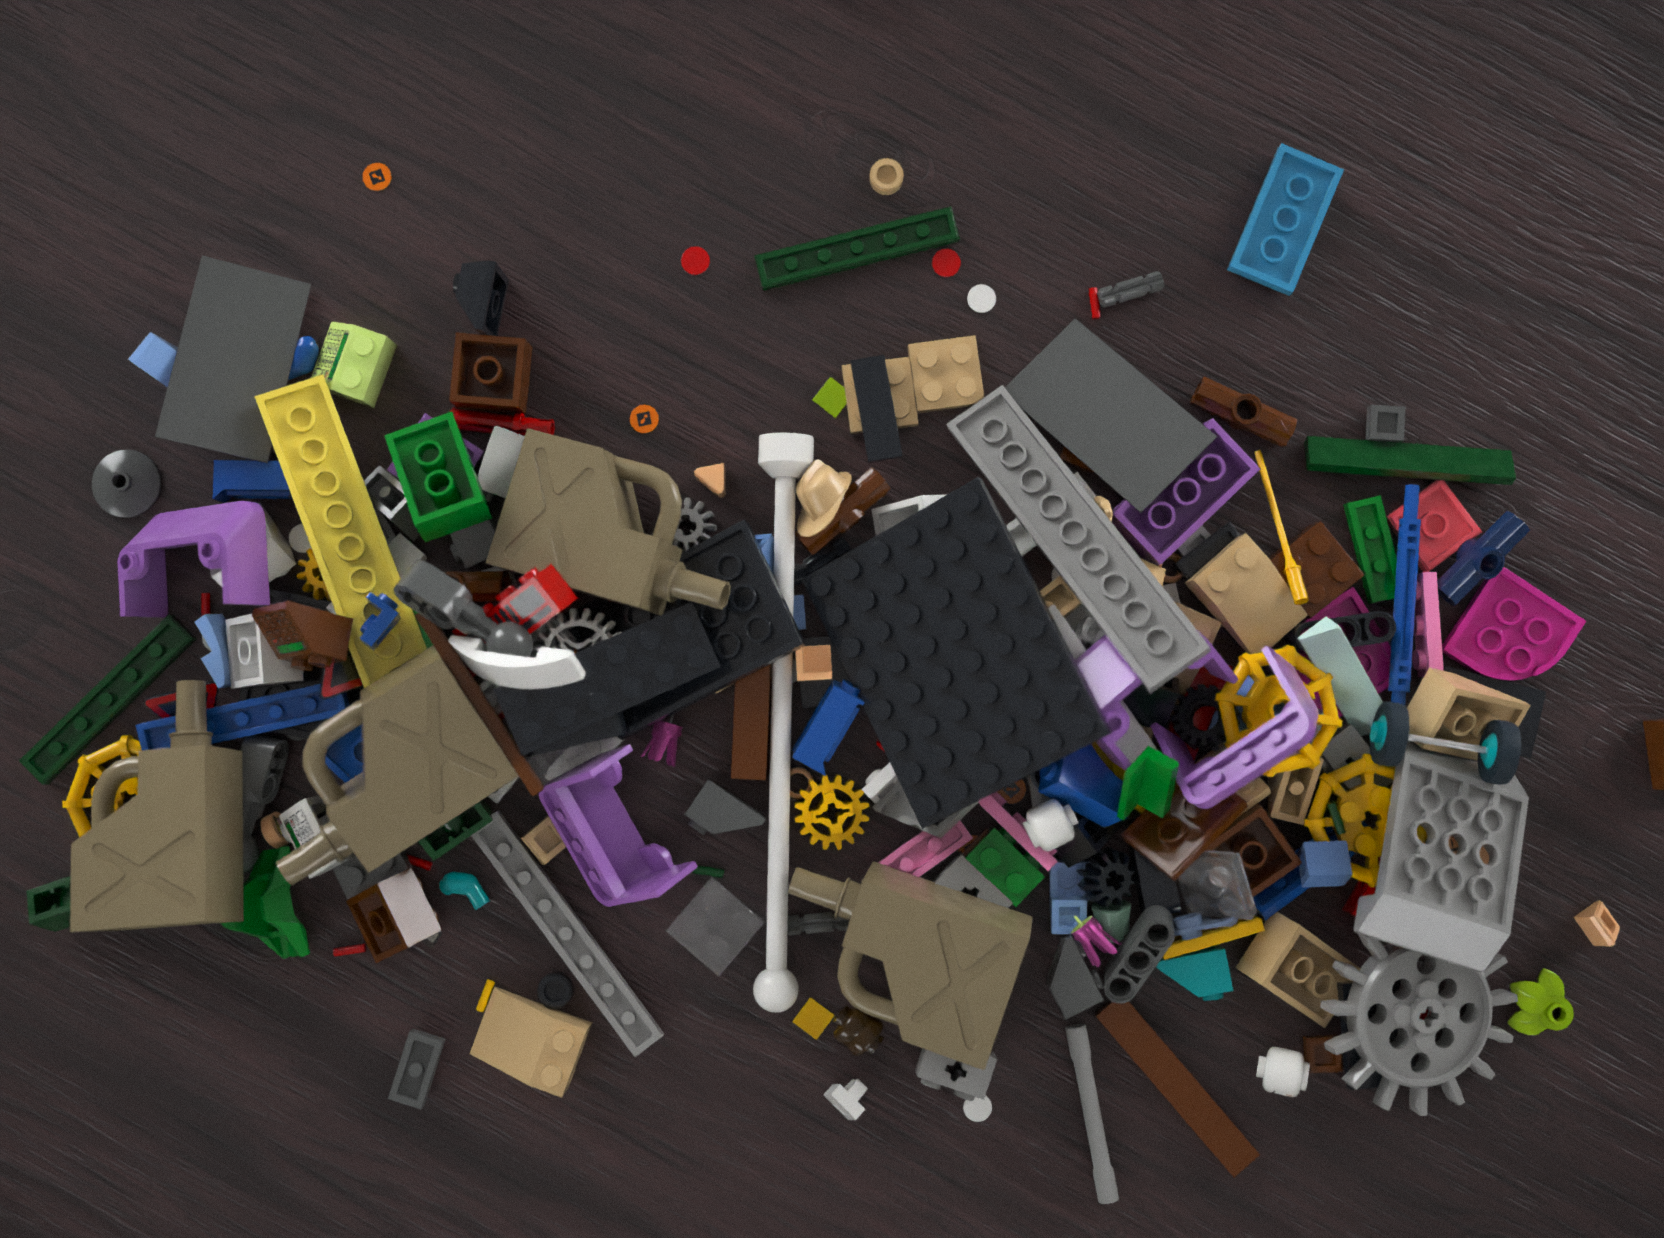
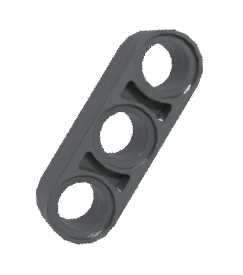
(1138, 969)

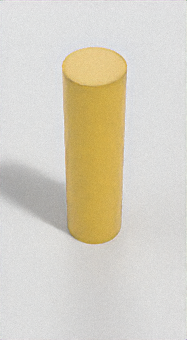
(485, 995)

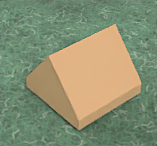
(713, 478)
(1598, 924)

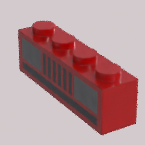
(532, 604)

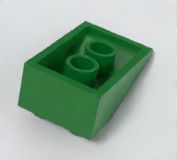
(437, 477)

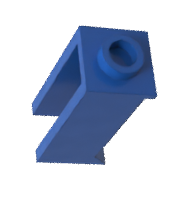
(249, 480)
(827, 725)

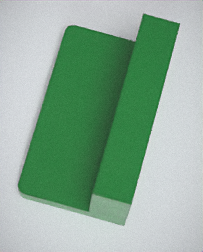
(1148, 784)

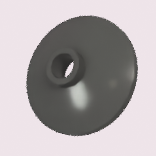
(141, 484)

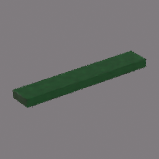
(857, 248)
(1409, 460)
(107, 700)

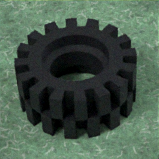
(1184, 719)

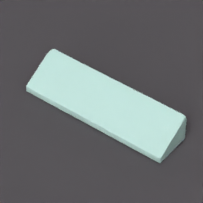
(1351, 686)

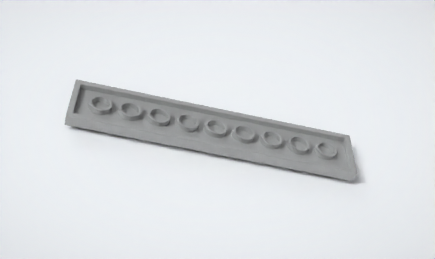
(1079, 540)

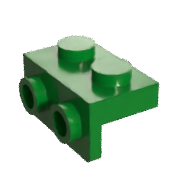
(1005, 866)

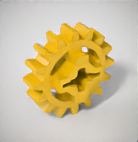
(834, 826)

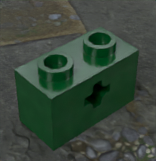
(456, 830)
(50, 905)

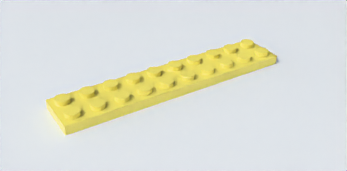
(338, 519)

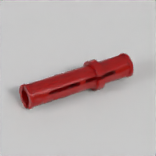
(485, 422)

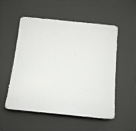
(500, 461)

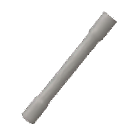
(1102, 1169)

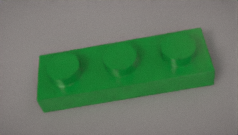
(1373, 547)

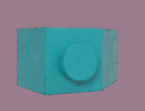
(1200, 972)

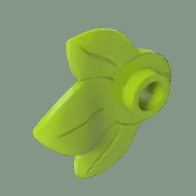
(1538, 1002)

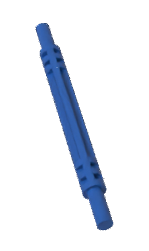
(1405, 596)

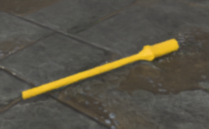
(1291, 569)

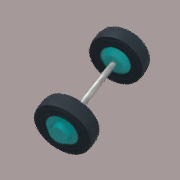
(1497, 750)

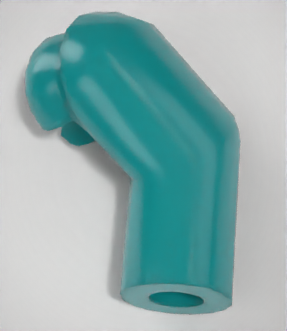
(464, 884)

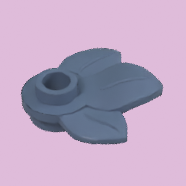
(1192, 924)

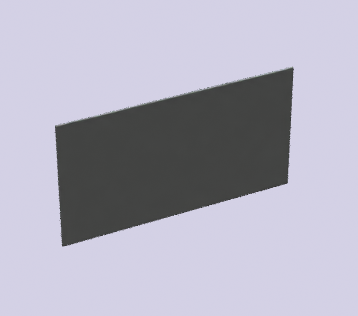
(230, 349)
(1109, 415)

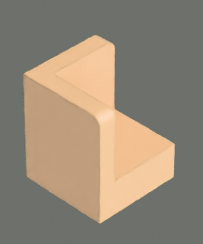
(814, 663)

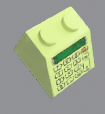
(355, 362)

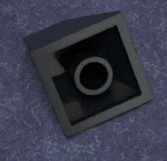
(482, 294)

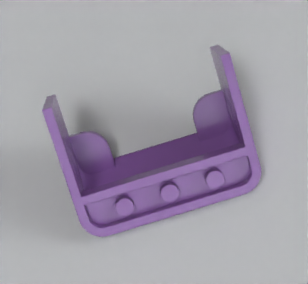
(227, 539)
(1113, 679)
(1220, 776)
(604, 836)

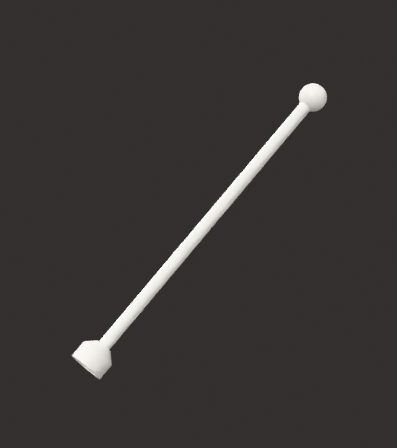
(785, 460)

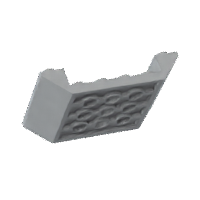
(1425, 892)

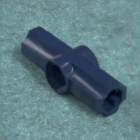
(1481, 558)

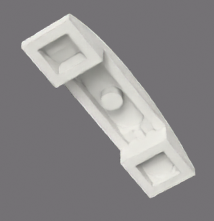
(547, 670)

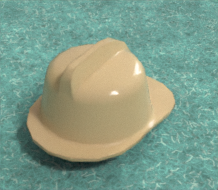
(820, 496)

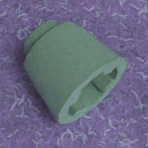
(1113, 919)

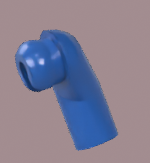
(304, 357)

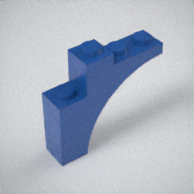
(1085, 785)

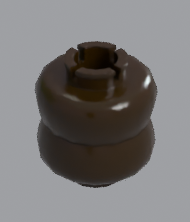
(858, 1031)

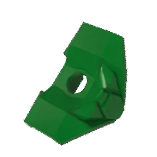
(270, 908)

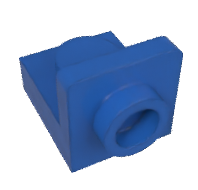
(378, 627)

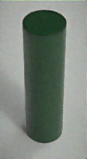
(1336, 818)
(709, 871)

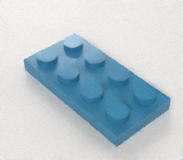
(1285, 219)

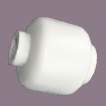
(1050, 824)
(1283, 1071)

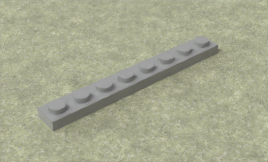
(567, 934)

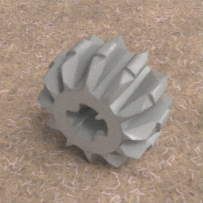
(697, 520)

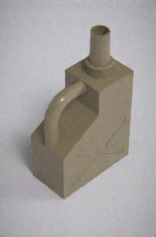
(581, 515)
(421, 767)
(175, 845)
(941, 950)

